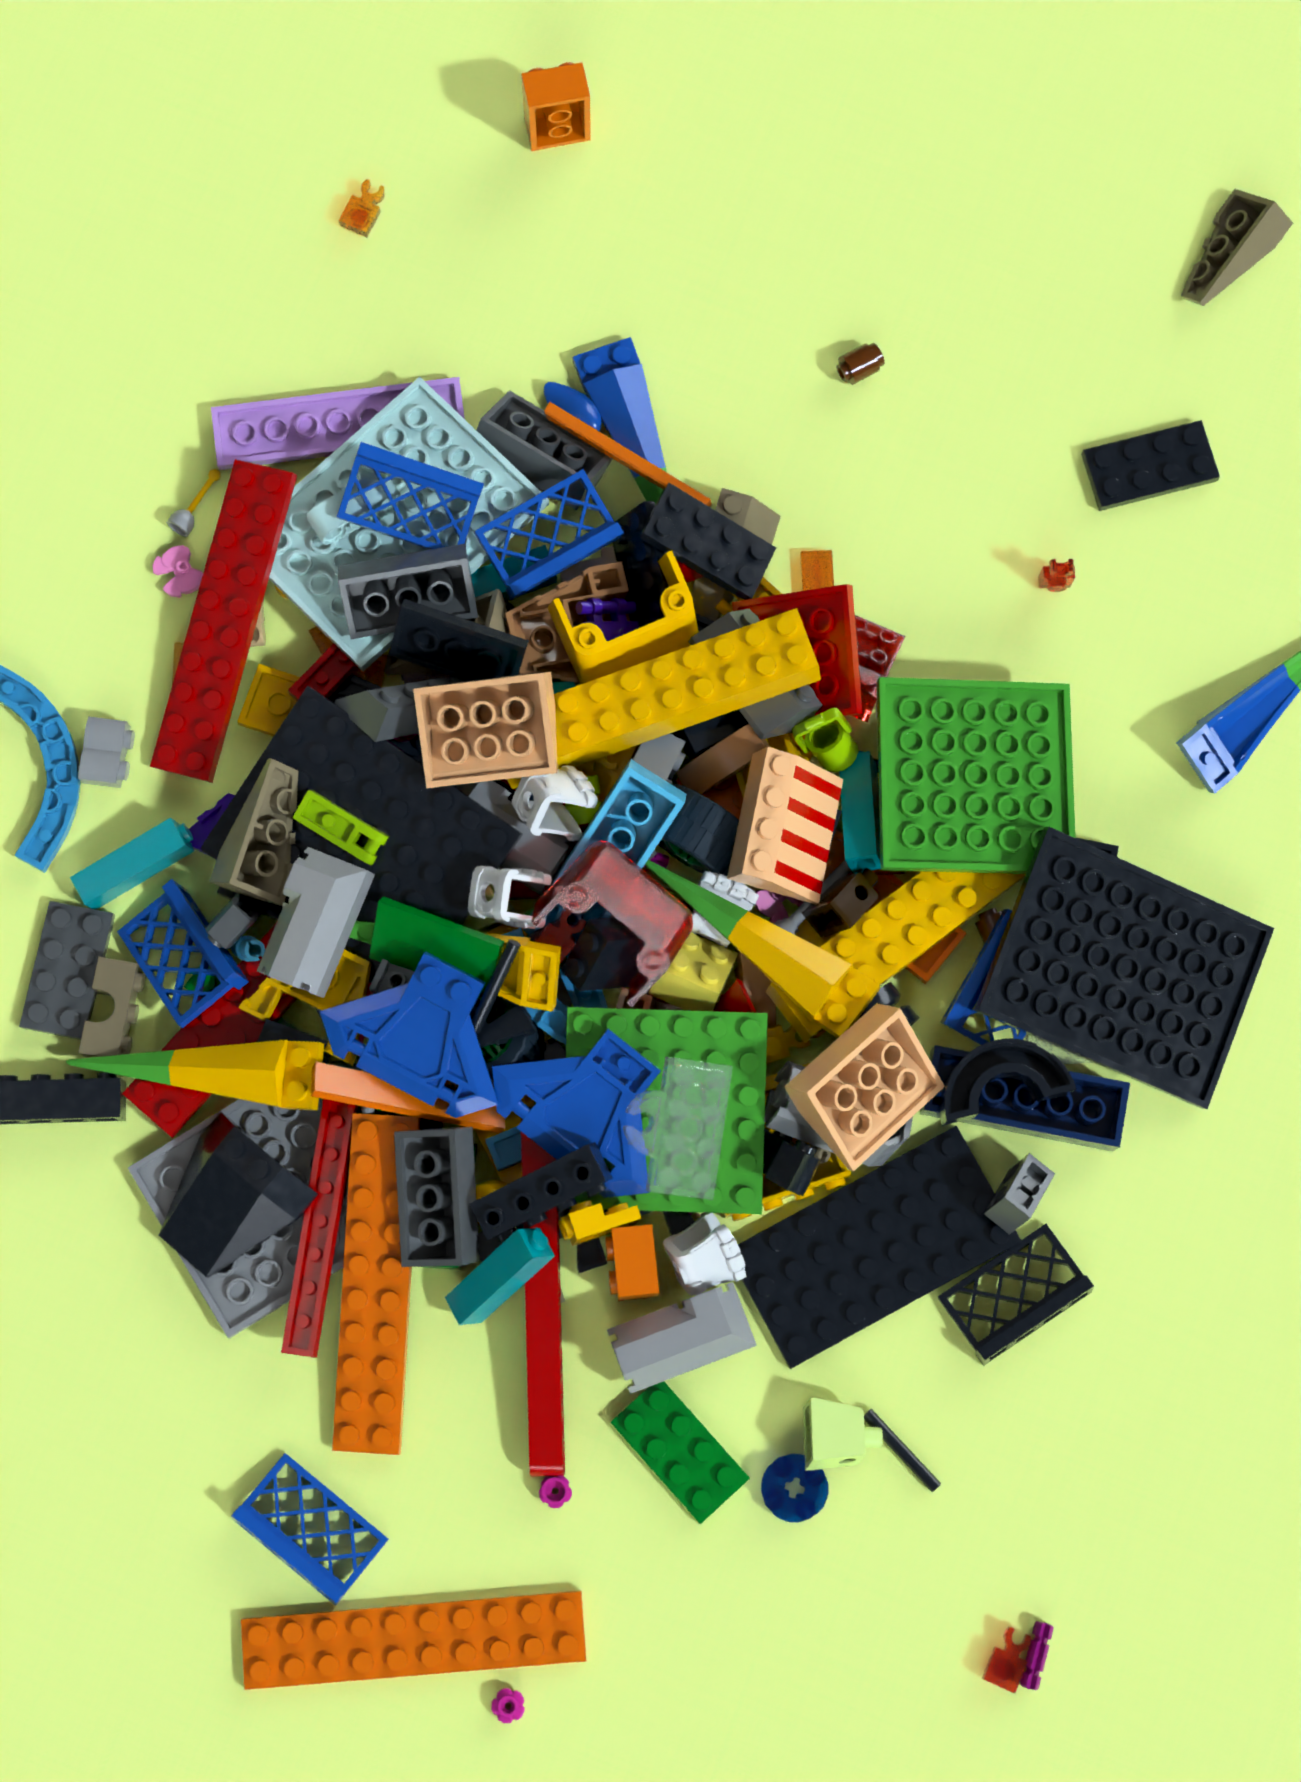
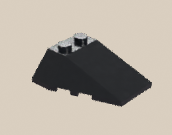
(231, 1199)

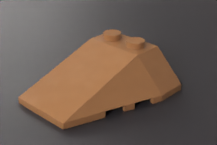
(533, 621)

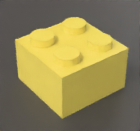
(696, 975)

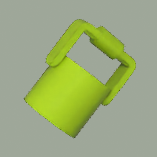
(828, 740)

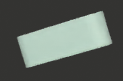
(323, 515)

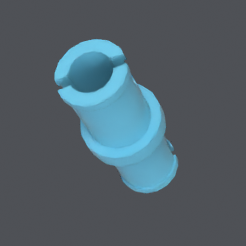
(248, 948)

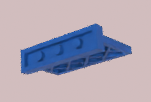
(417, 473)
(564, 557)
(195, 923)
(971, 988)
(291, 1553)

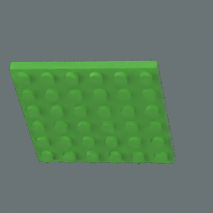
(971, 772)
(702, 1036)

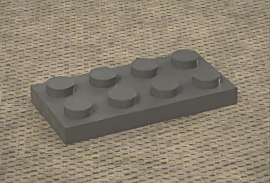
(64, 970)

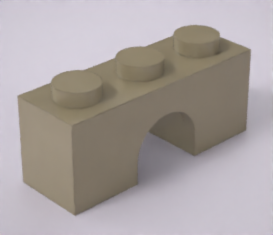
(122, 982)

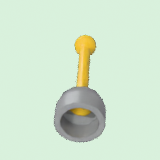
(182, 520)

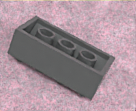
(540, 447)
(377, 587)
(388, 710)
(774, 715)
(435, 1197)

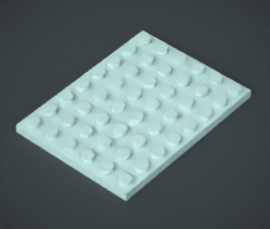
(422, 429)

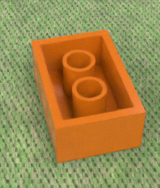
(556, 106)
(634, 1263)

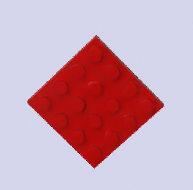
(831, 630)

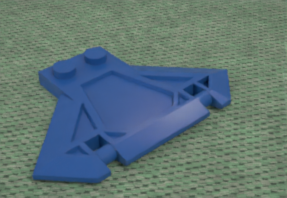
(419, 1037)
(582, 1104)

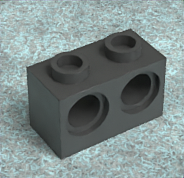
(1019, 1193)

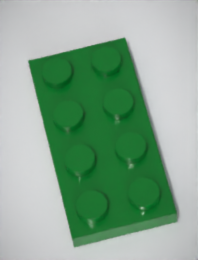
(680, 1450)

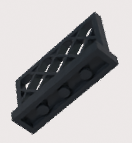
(1032, 1318)

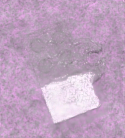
(683, 1127)

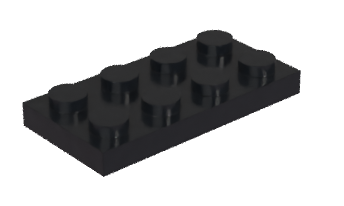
(1150, 465)
(708, 542)
(641, 565)
(455, 644)

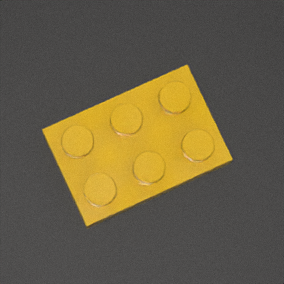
(267, 700)

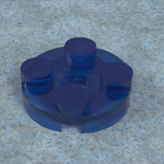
(777, 1498)

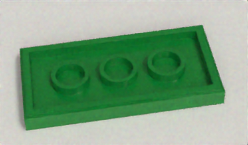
(406, 933)

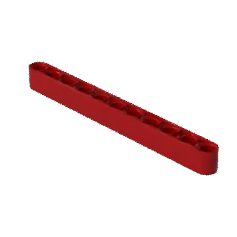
(544, 1341)

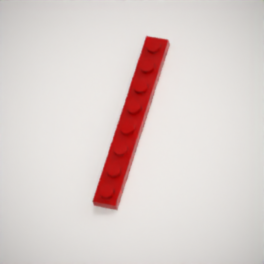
(319, 1231)

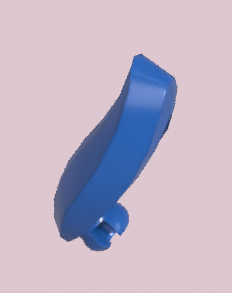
(573, 403)

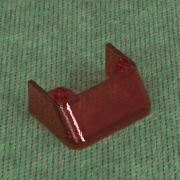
(632, 897)

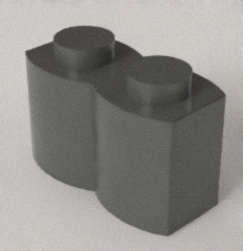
(234, 920)

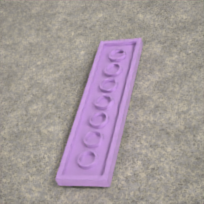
(305, 424)

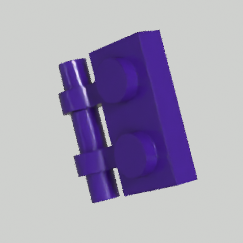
(616, 608)

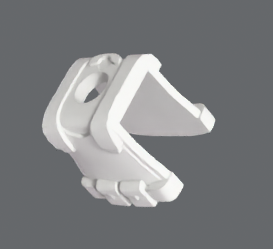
(549, 791)
(730, 890)
(497, 906)
(705, 1255)

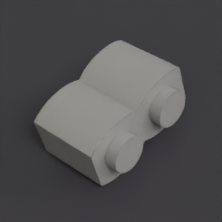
(105, 752)

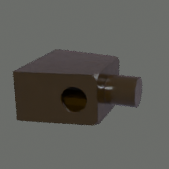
(843, 903)

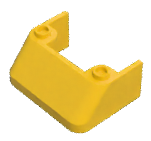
(596, 657)

